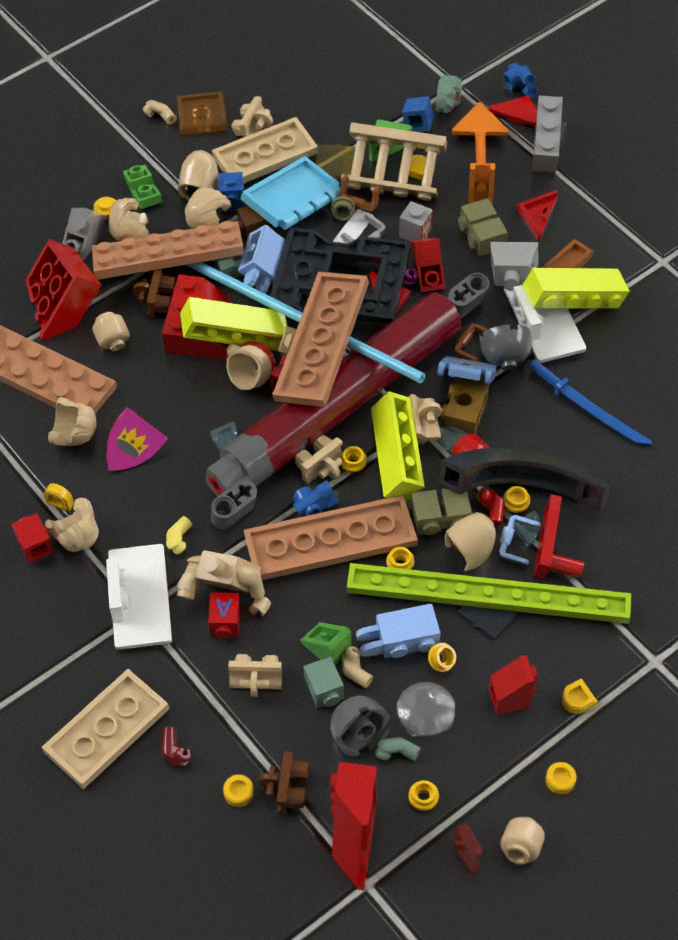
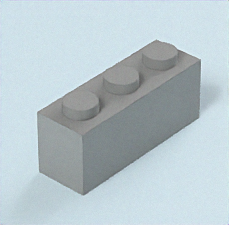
(547, 134)

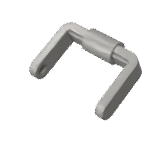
(373, 221)

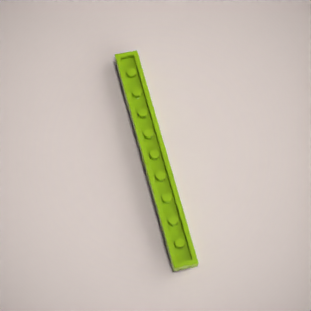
(489, 593)

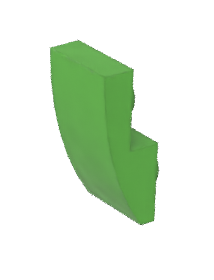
(142, 186)

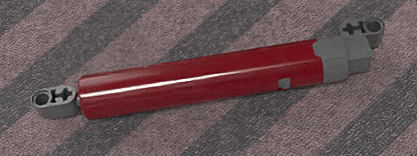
(294, 427)

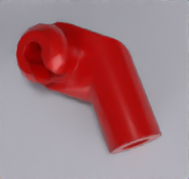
(493, 503)

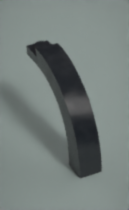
(523, 467)

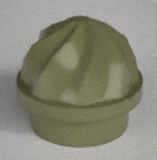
(342, 207)

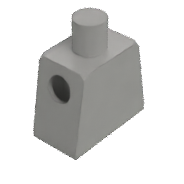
(513, 262)

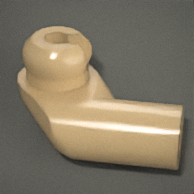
(162, 109)
(352, 667)

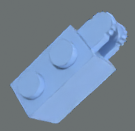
(261, 258)
(401, 632)

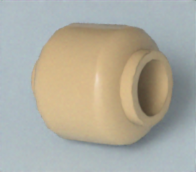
(110, 331)
(522, 840)

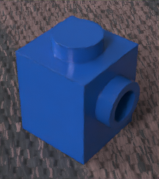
(418, 113)
(232, 187)

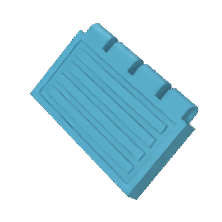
(292, 193)

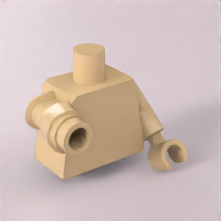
(226, 573)

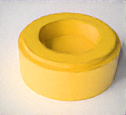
(561, 778)
(238, 790)

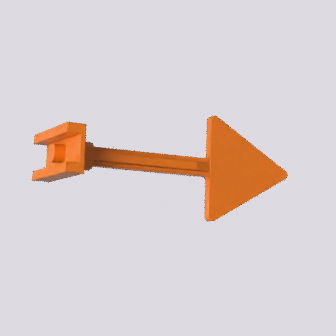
(480, 123)

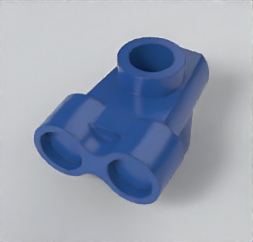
(520, 77)
(314, 501)

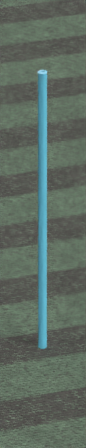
(296, 315)

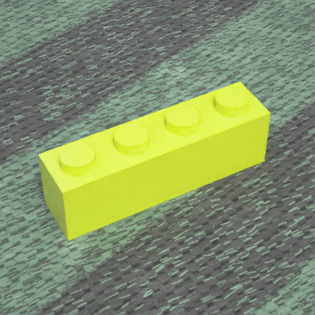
(575, 288)
(231, 323)
(397, 446)

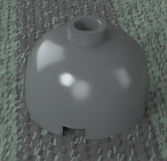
(506, 346)
(359, 724)

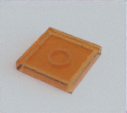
(201, 113)

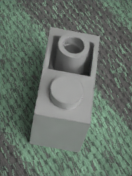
(83, 230)

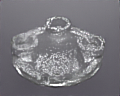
(426, 709)

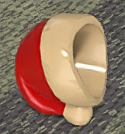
(249, 364)

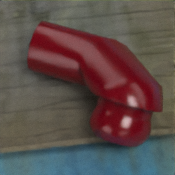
(171, 750)

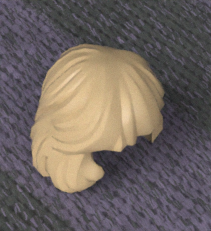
(203, 206)
(127, 224)
(73, 423)
(77, 530)

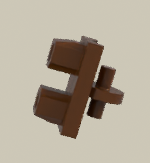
(152, 292)
(287, 796)

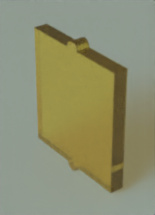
(335, 159)

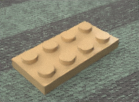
(266, 150)
(105, 728)

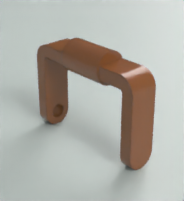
(360, 203)
(464, 340)

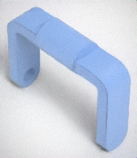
(507, 535)

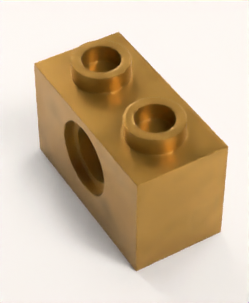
(473, 396)

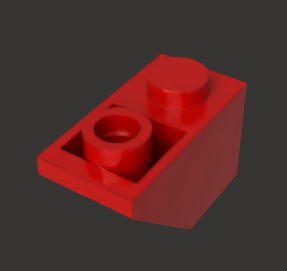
(428, 264)
(513, 686)

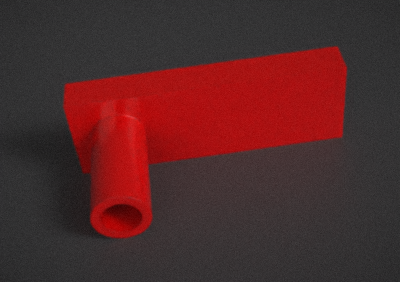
(545, 558)

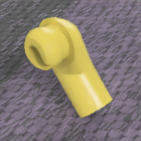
(175, 533)

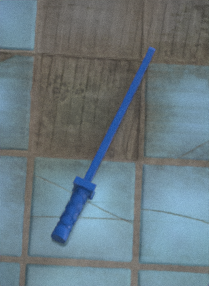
(562, 386)

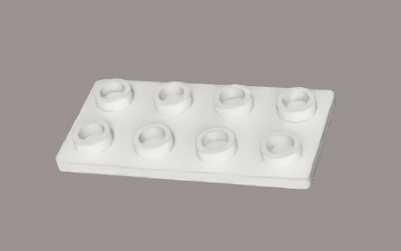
(551, 329)
(139, 596)

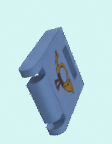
(467, 369)

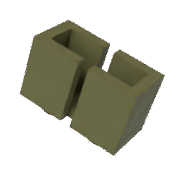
(479, 226)
(427, 510)

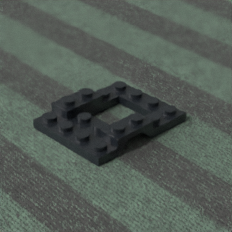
(309, 253)

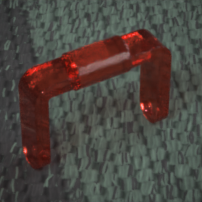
(467, 846)

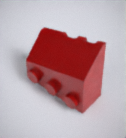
(60, 288)
(172, 332)
(354, 813)

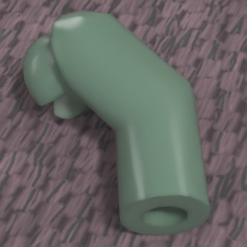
(395, 745)

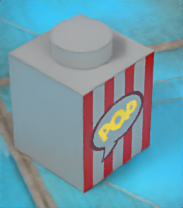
(415, 222)

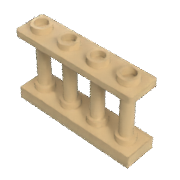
(386, 138)

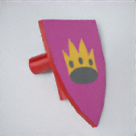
(131, 441)

